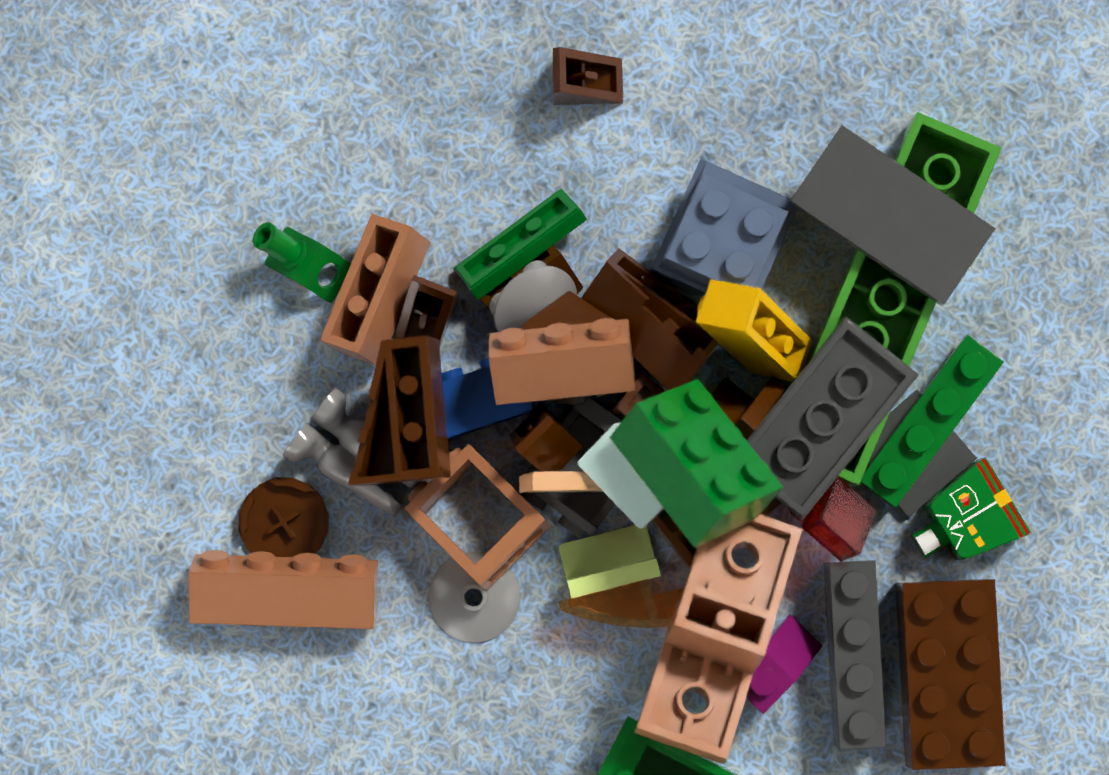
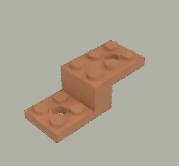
(718, 638)

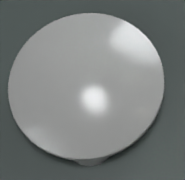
(529, 294)

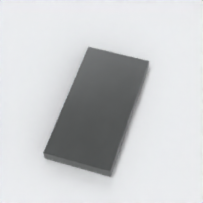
(892, 215)
(829, 414)

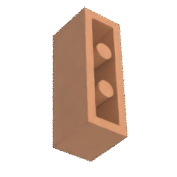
(375, 289)
(561, 361)

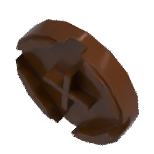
(283, 518)

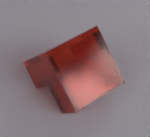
(840, 520)

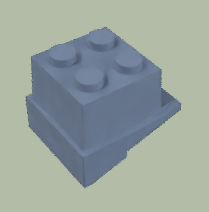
(723, 232)

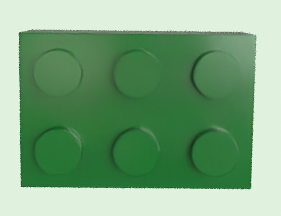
(695, 462)

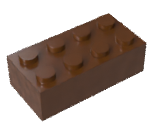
(950, 674)

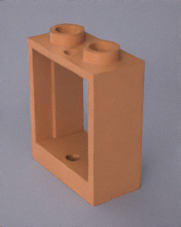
(508, 548)

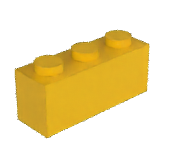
(754, 330)

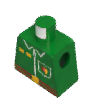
(970, 515)

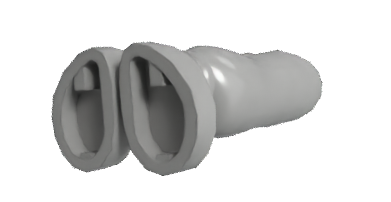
(339, 460)

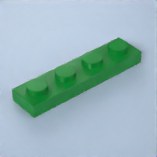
(930, 421)

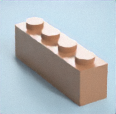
(283, 590)

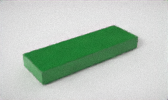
(520, 244)

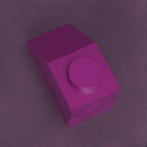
(785, 659)

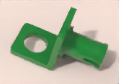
(300, 258)

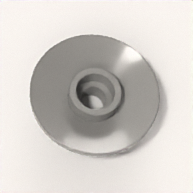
(469, 622)

